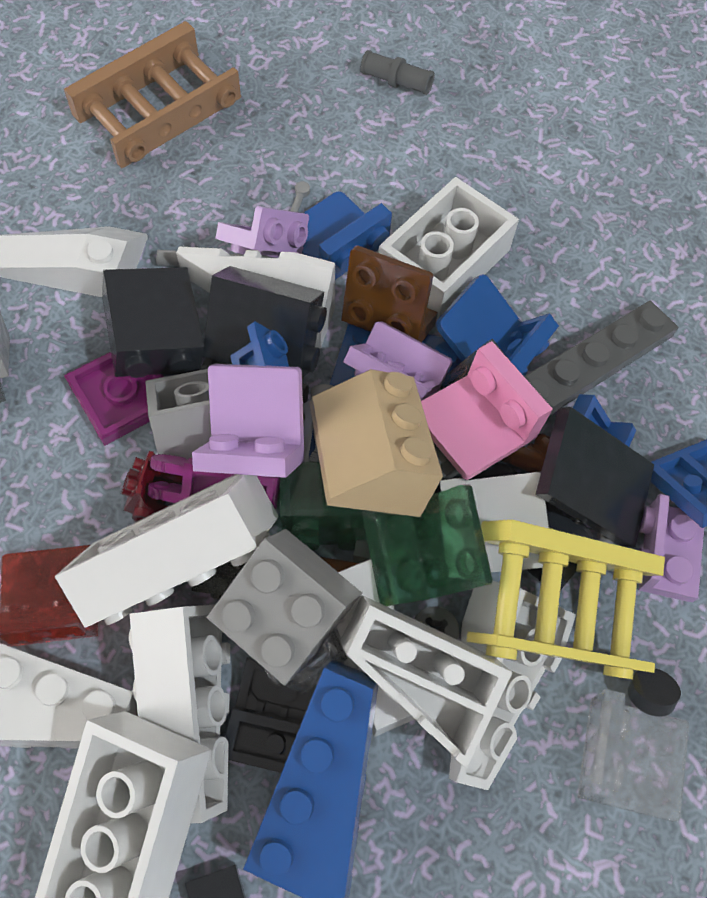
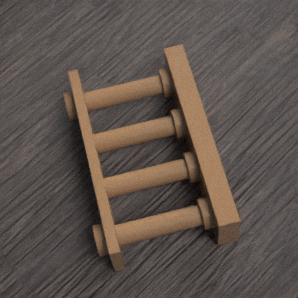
(139, 68)

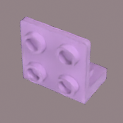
(253, 421)

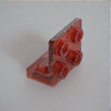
(34, 603)

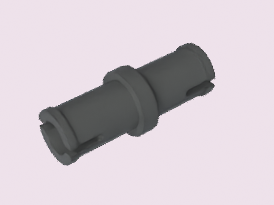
(397, 72)

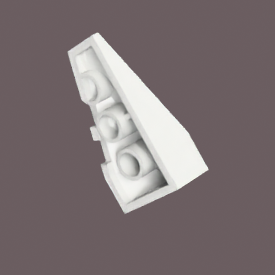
(69, 258)
(289, 267)
(519, 691)

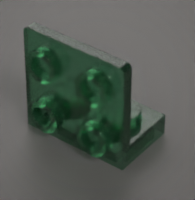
(430, 553)

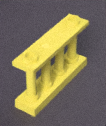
(555, 551)

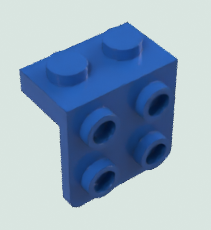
(340, 225)
(483, 315)

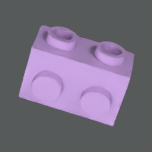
(270, 232)
(397, 352)

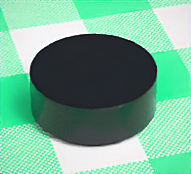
(654, 692)

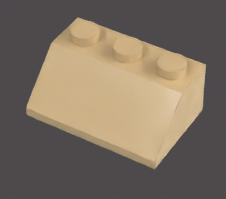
(375, 444)

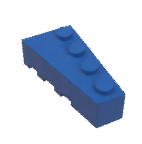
(316, 806)

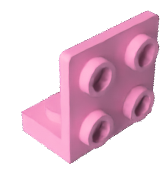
(485, 413)

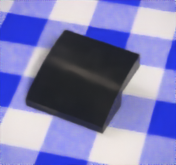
(264, 720)

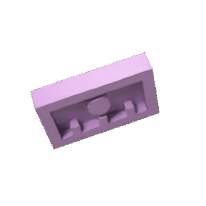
(678, 539)

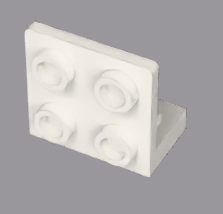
(506, 499)

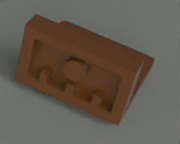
(387, 292)

